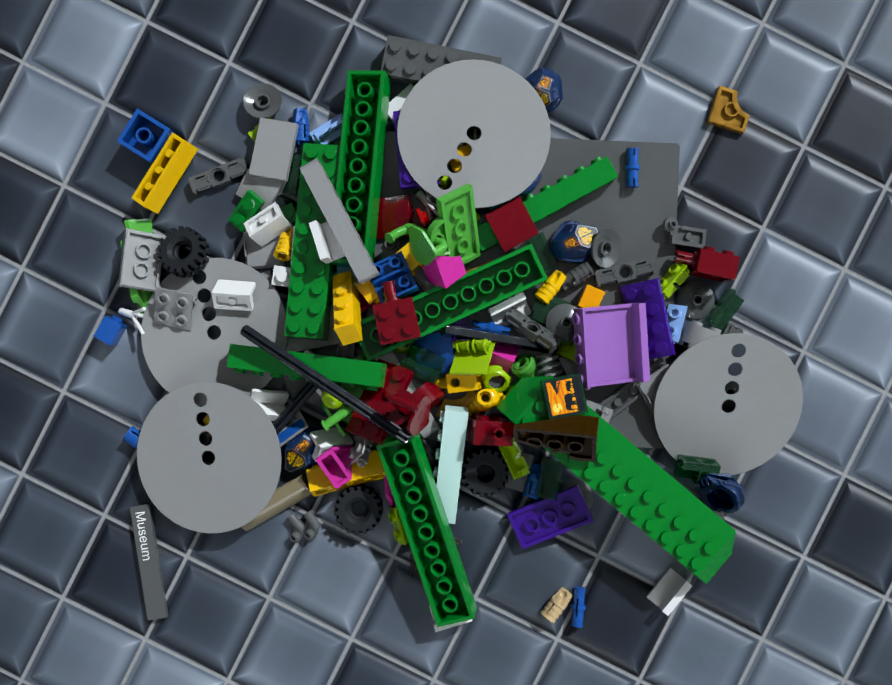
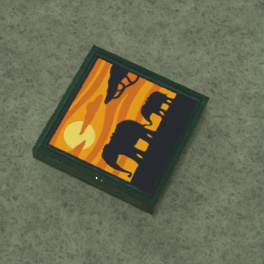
(564, 396)

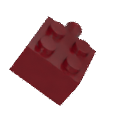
(710, 264)
(395, 317)
(489, 430)

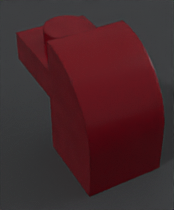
(430, 390)

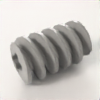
(548, 364)

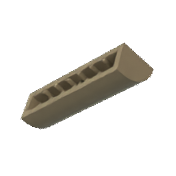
(283, 498)

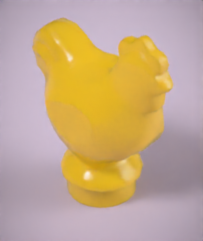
(485, 400)

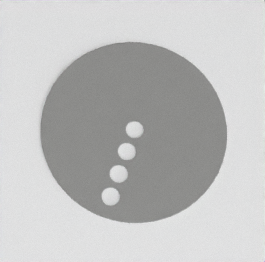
(483, 96)
(190, 357)
(765, 410)
(245, 463)

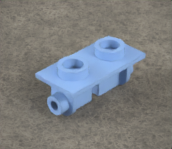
(328, 131)
(676, 317)

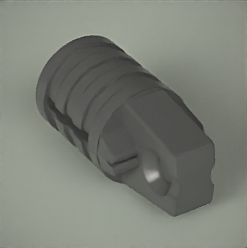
(577, 276)

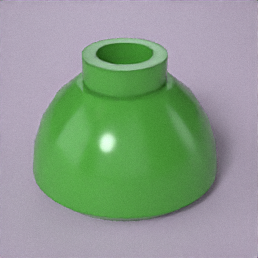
(524, 366)

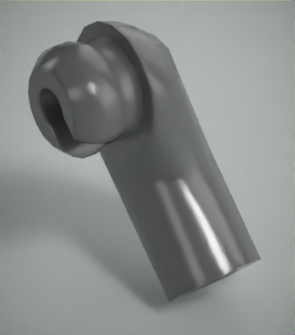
(313, 525)
(298, 528)

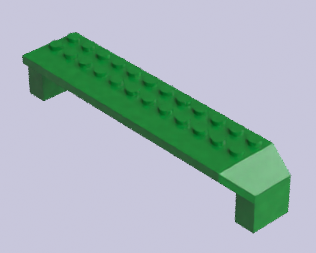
(636, 487)

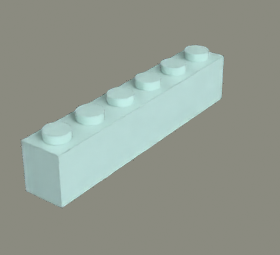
(450, 457)

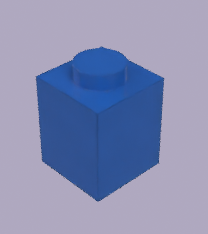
(110, 330)

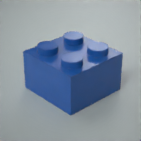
(144, 135)

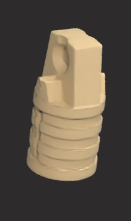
(556, 605)

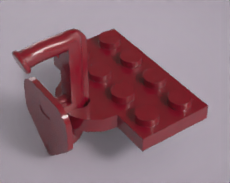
(391, 402)

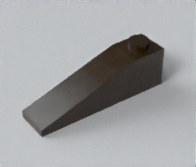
(569, 435)

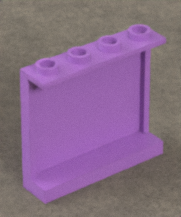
(611, 344)

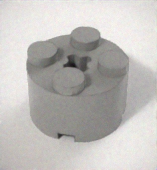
(694, 333)

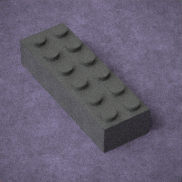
(411, 60)

